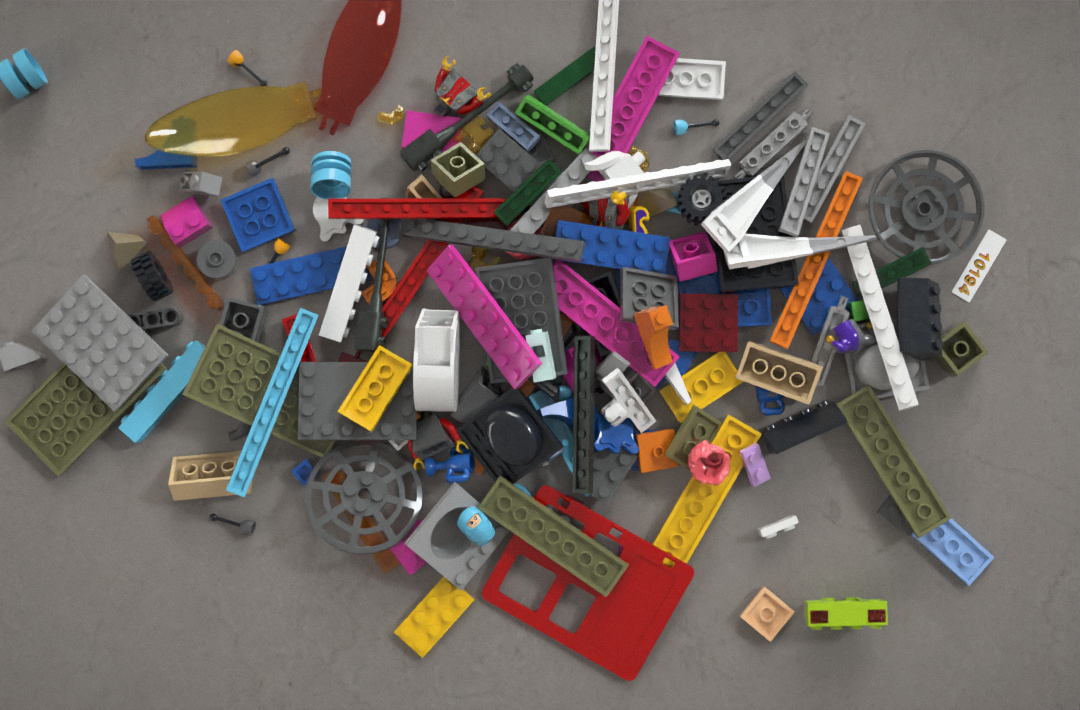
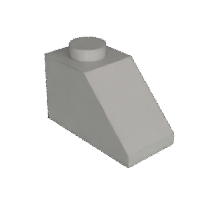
(18, 356)
(608, 365)

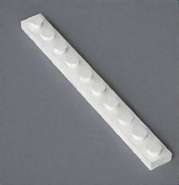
(604, 75)
(633, 184)
(881, 322)

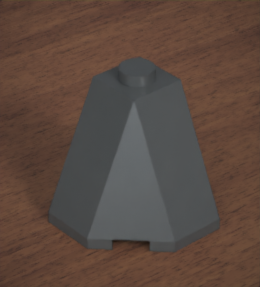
(476, 396)

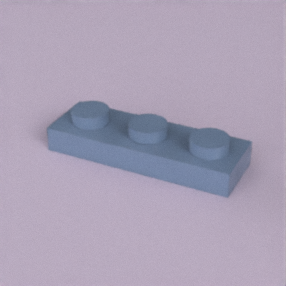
(513, 127)

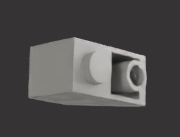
(200, 183)

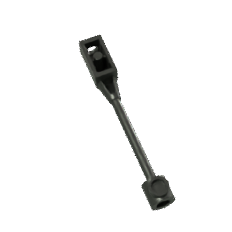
(431, 145)
(373, 320)

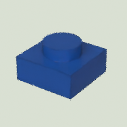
(303, 472)

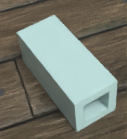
(540, 344)

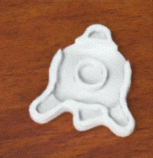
(330, 226)

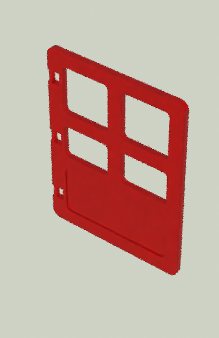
(617, 627)

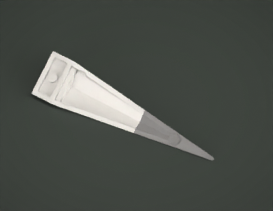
(734, 216)
(764, 250)

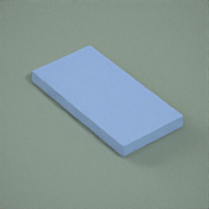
(956, 551)

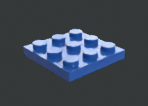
(258, 215)
(826, 294)

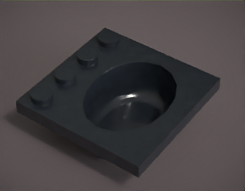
(509, 437)

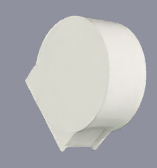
(436, 361)

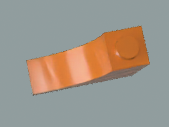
(653, 328)

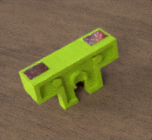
(848, 612)

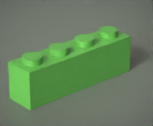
(553, 124)

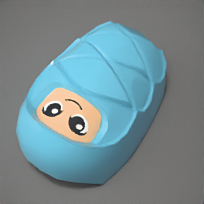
(476, 526)

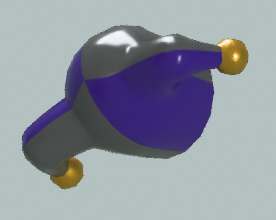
(849, 337)

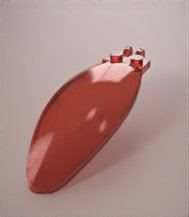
(356, 57)

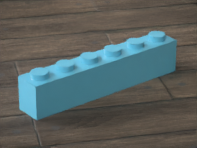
(162, 396)

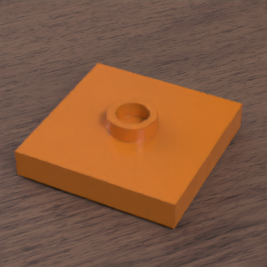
(652, 450)

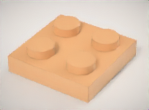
(767, 613)

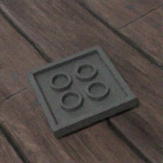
(647, 289)

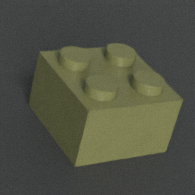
(458, 169)
(960, 349)

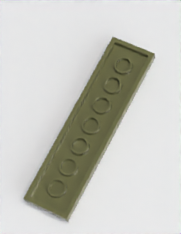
(893, 462)
(553, 536)

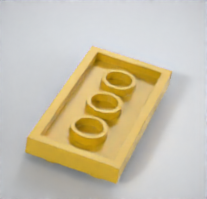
(703, 384)
(375, 388)
(433, 616)

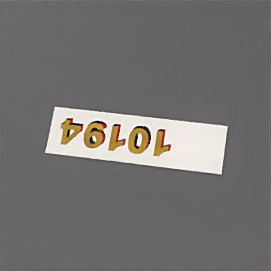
(979, 265)

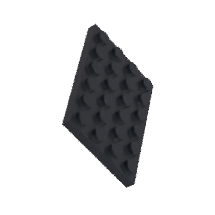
(765, 223)

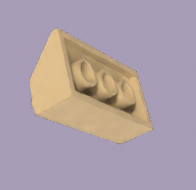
(779, 372)
(202, 475)

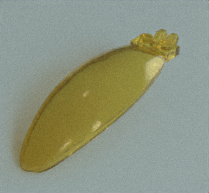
(232, 120)

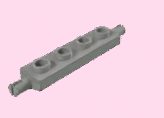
(773, 144)
(824, 351)

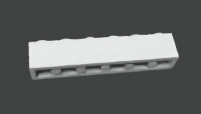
(347, 284)

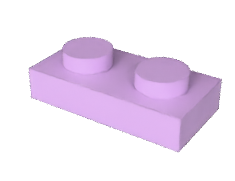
(754, 464)

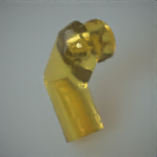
(392, 118)
(633, 150)

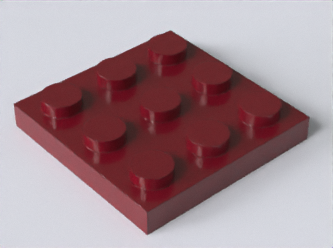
(708, 322)

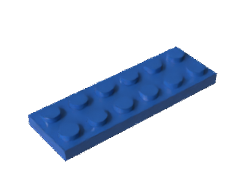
(617, 247)
(298, 276)

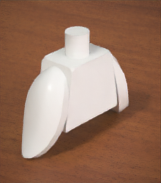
(618, 165)

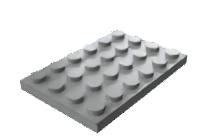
(99, 343)

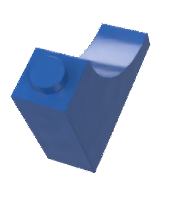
(165, 160)
(564, 412)

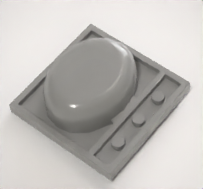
(867, 368)
(444, 544)

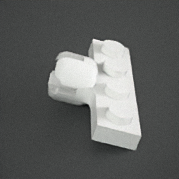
(625, 403)

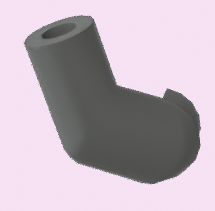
(242, 431)

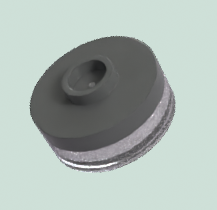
(216, 260)

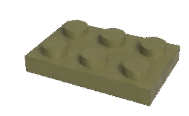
(694, 429)

